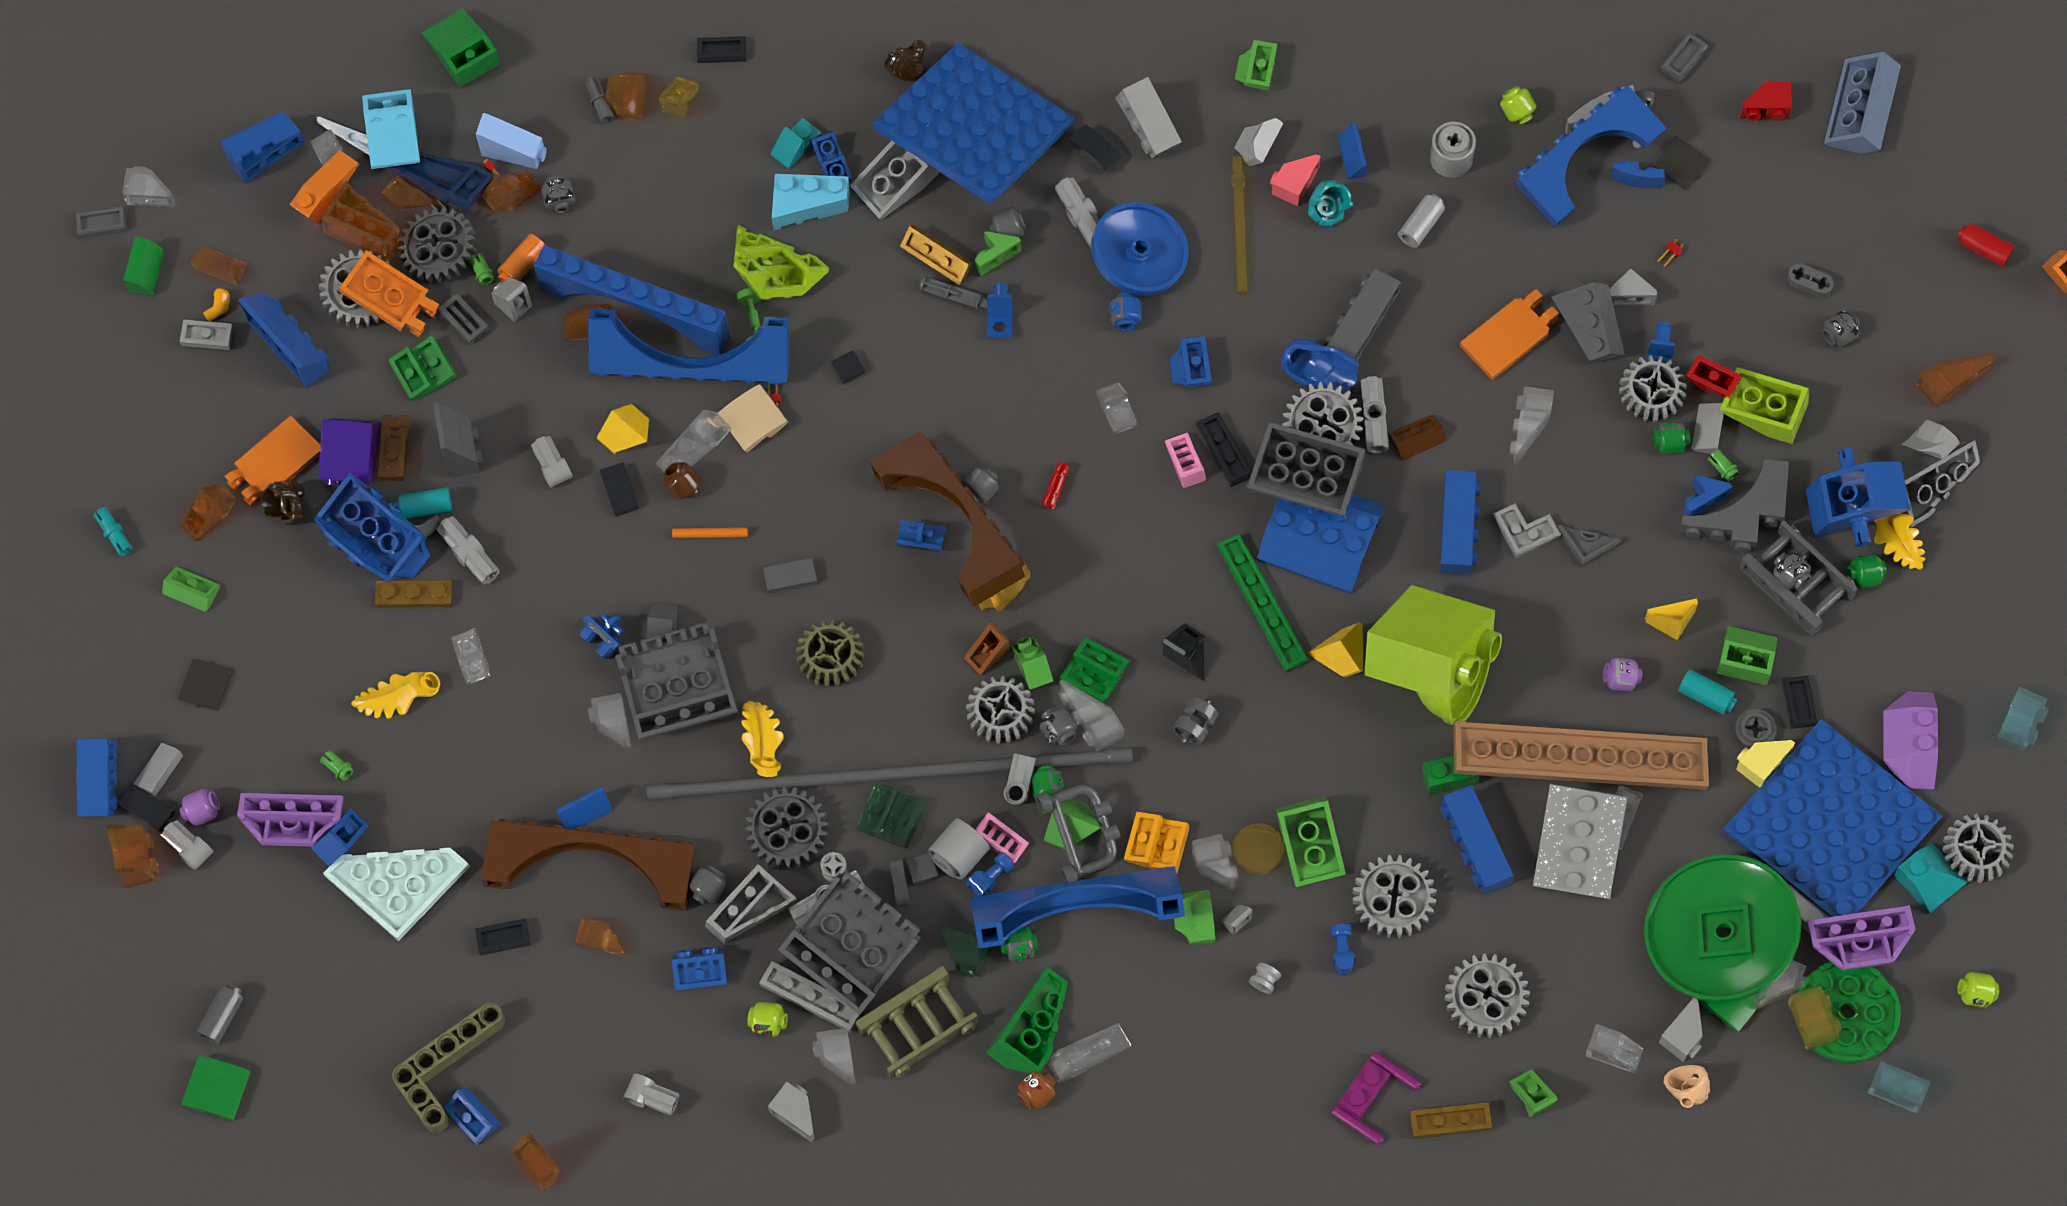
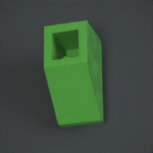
(1031, 662)

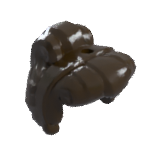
(907, 62)
(284, 501)

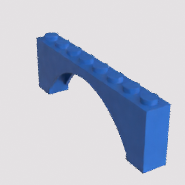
(567, 275)
(618, 351)
(1146, 891)

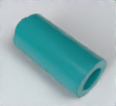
(425, 503)
(1707, 692)

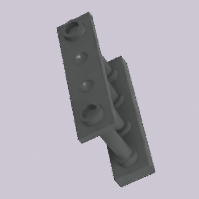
(1792, 601)

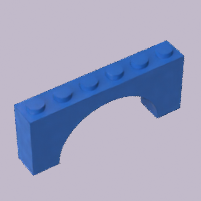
(1621, 116)

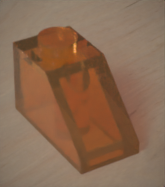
(577, 322)

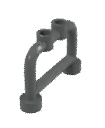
(1108, 832)

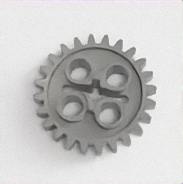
(336, 301)
(1333, 403)
(1417, 900)
(1476, 1015)

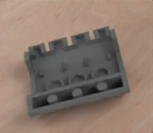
(675, 681)
(850, 941)

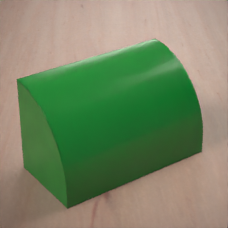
(143, 267)

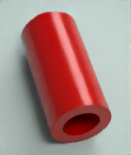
(1985, 244)

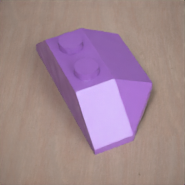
(1912, 739)
(289, 817)
(1862, 937)

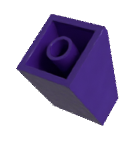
(348, 448)

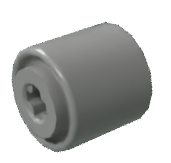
(1448, 159)
(958, 849)

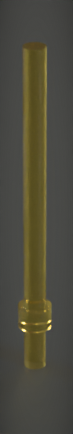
(1238, 182)

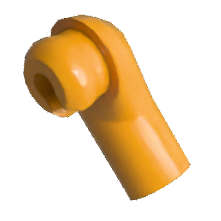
(220, 305)

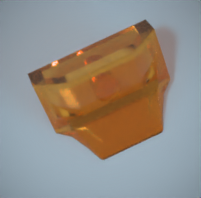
(627, 94)

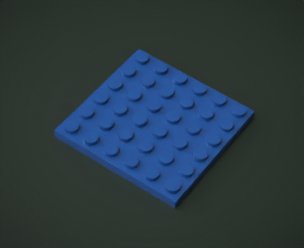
(973, 123)
(1832, 822)

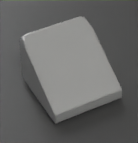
(1237, 918)

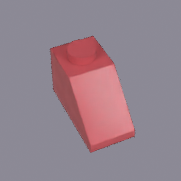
(1295, 179)

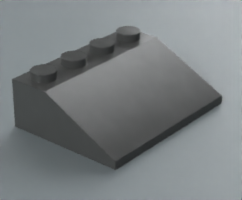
(1306, 469)

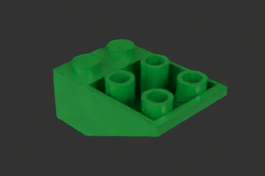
(462, 47)

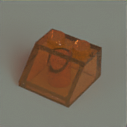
(132, 854)

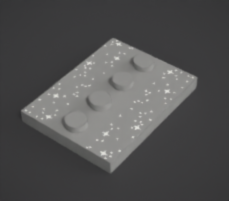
(1580, 841)

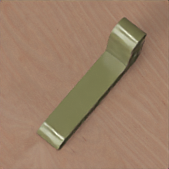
(442, 1060)

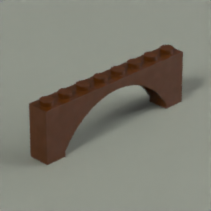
(918, 466)
(517, 846)

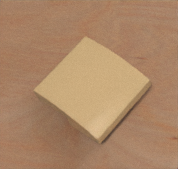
(753, 417)

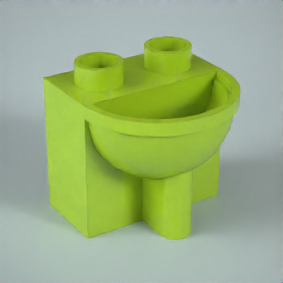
(1435, 649)

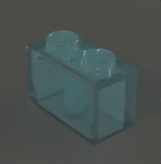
(2022, 719)
(1898, 1087)

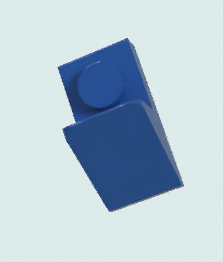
(1710, 493)

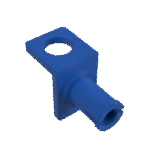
(999, 311)
(1661, 346)

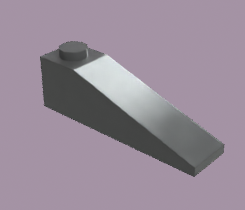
(1932, 478)

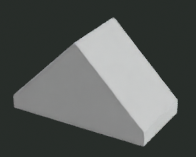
(1632, 291)

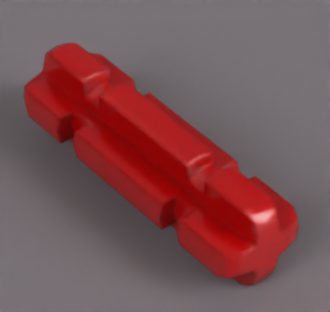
(1055, 485)

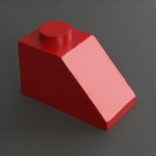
(1713, 377)

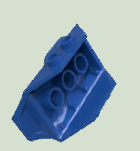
(372, 531)

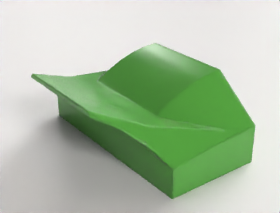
(1257, 65)
(1198, 919)

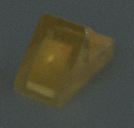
(677, 96)

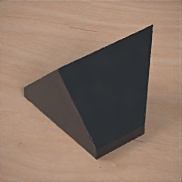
(1186, 649)

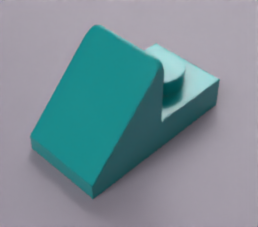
(794, 143)

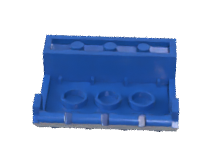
(1319, 542)

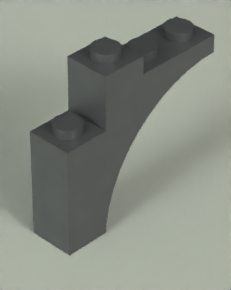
(1740, 522)

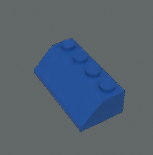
(285, 338)

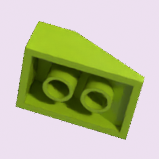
(1767, 405)

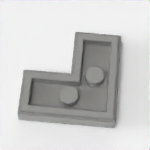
(1522, 536)

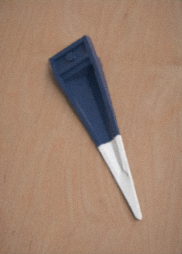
(441, 177)

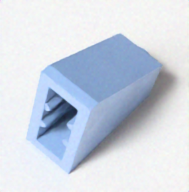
(509, 143)

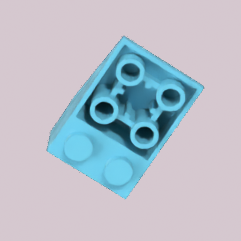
(391, 129)

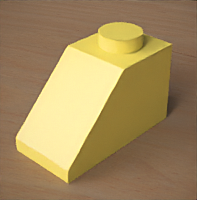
(1763, 759)

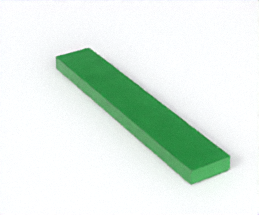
(1262, 603)

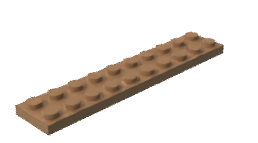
(1580, 755)

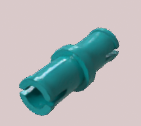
(113, 531)

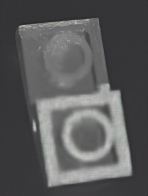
(326, 146)
(470, 656)

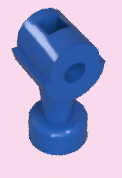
(983, 882)
(1343, 958)

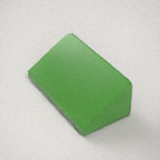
(190, 588)

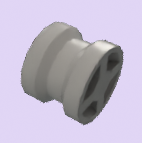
(833, 861)
(1265, 978)

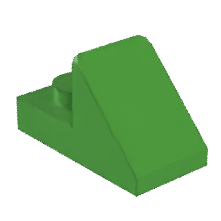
(1001, 249)
(1533, 1092)

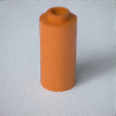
(521, 259)

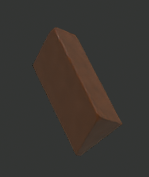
(1417, 437)

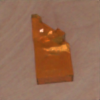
(403, 195)
(598, 935)

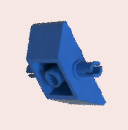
(1856, 496)

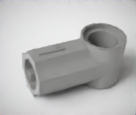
(552, 465)
(1020, 775)
(190, 848)
(645, 1092)

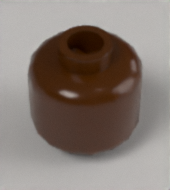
(681, 480)

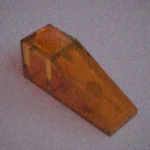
(1951, 376)
(534, 1161)

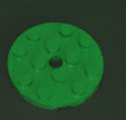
(1874, 1008)

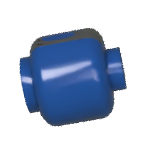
(1125, 312)

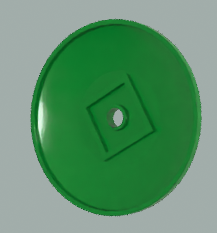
(1715, 895)

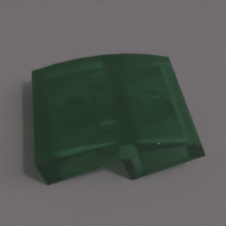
(891, 815)

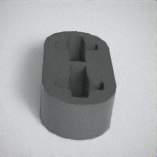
(1809, 281)
(899, 882)

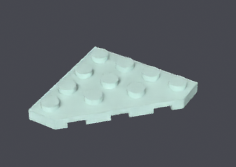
(397, 886)

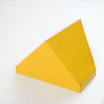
(624, 429)
(1672, 618)
(1342, 651)

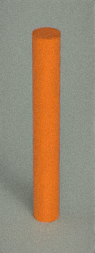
(710, 532)

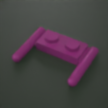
(1364, 1091)

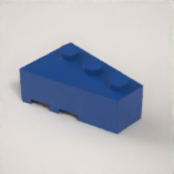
(261, 146)

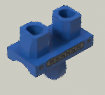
(921, 536)
(595, 628)

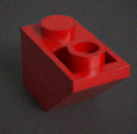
(1769, 102)

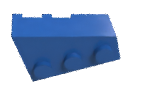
(96, 777)

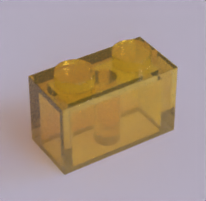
(1814, 1017)

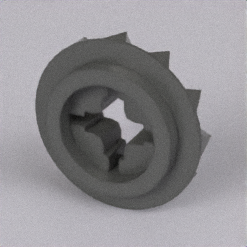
(1764, 722)

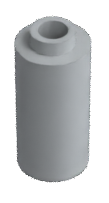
(1421, 220)

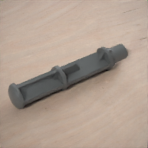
(953, 293)

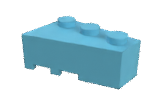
(808, 197)

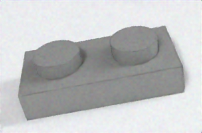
(206, 334)

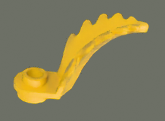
(1899, 537)
(397, 694)
(761, 738)

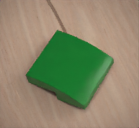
(422, 368)
(1095, 670)
(1733, 1013)
(215, 1088)

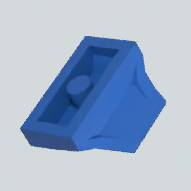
(1191, 363)

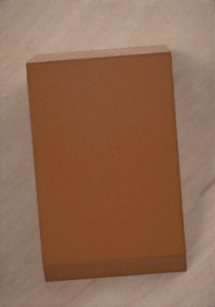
(988, 649)

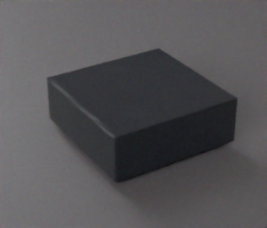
(848, 367)

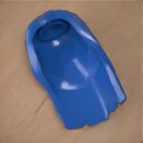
(1315, 363)

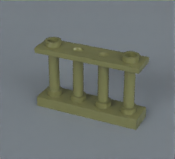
(915, 997)

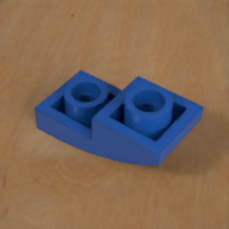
(830, 155)
(1629, 174)

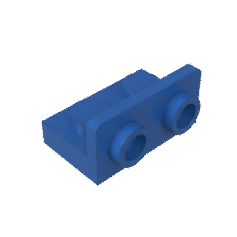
(699, 968)

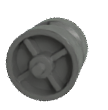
(1197, 718)

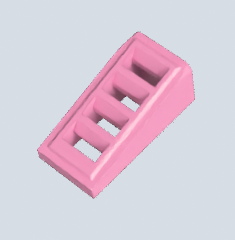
(1192, 473)
(996, 825)

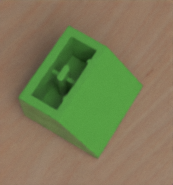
(1747, 655)

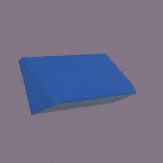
(1352, 152)
(584, 809)
(471, 1115)

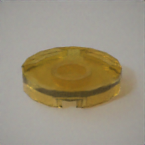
(1258, 848)

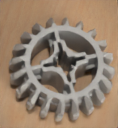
(1631, 383)
(982, 700)
(1998, 844)

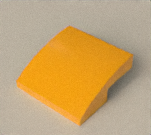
(1156, 841)

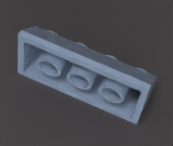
(1863, 103)

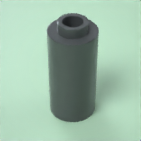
(220, 1014)

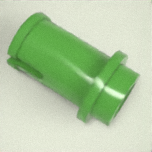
(483, 273)
(1723, 465)
(337, 766)

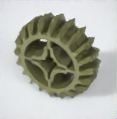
(845, 640)

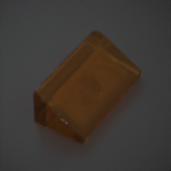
(218, 265)

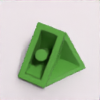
(1079, 821)

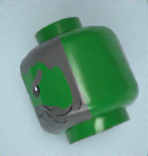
(1671, 438)
(1046, 780)
(1020, 945)

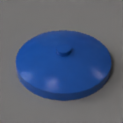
(1139, 248)

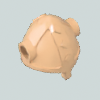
(1686, 1086)

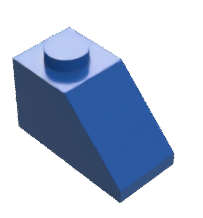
(340, 837)

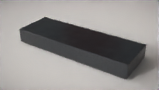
(1224, 449)

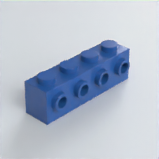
(1458, 522)
(1477, 840)

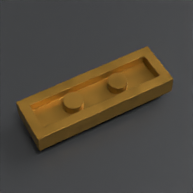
(936, 254)
(414, 594)
(1450, 1120)

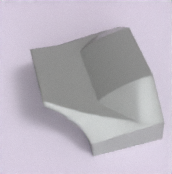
(1257, 141)
(1932, 440)

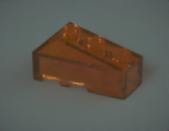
(360, 224)

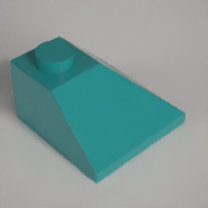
(1929, 877)

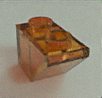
(510, 190)
(207, 510)

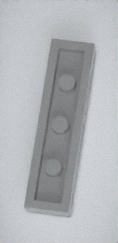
(808, 996)

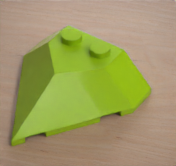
(774, 267)

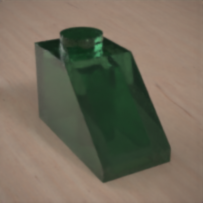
(964, 951)

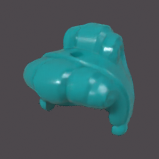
(1334, 198)

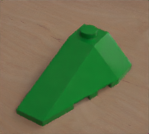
(1030, 1031)

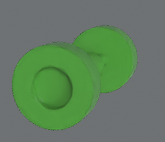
(748, 298)

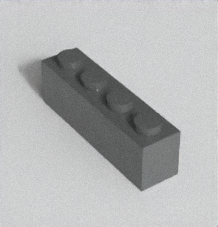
(1365, 314)

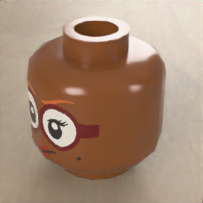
(1036, 1090)

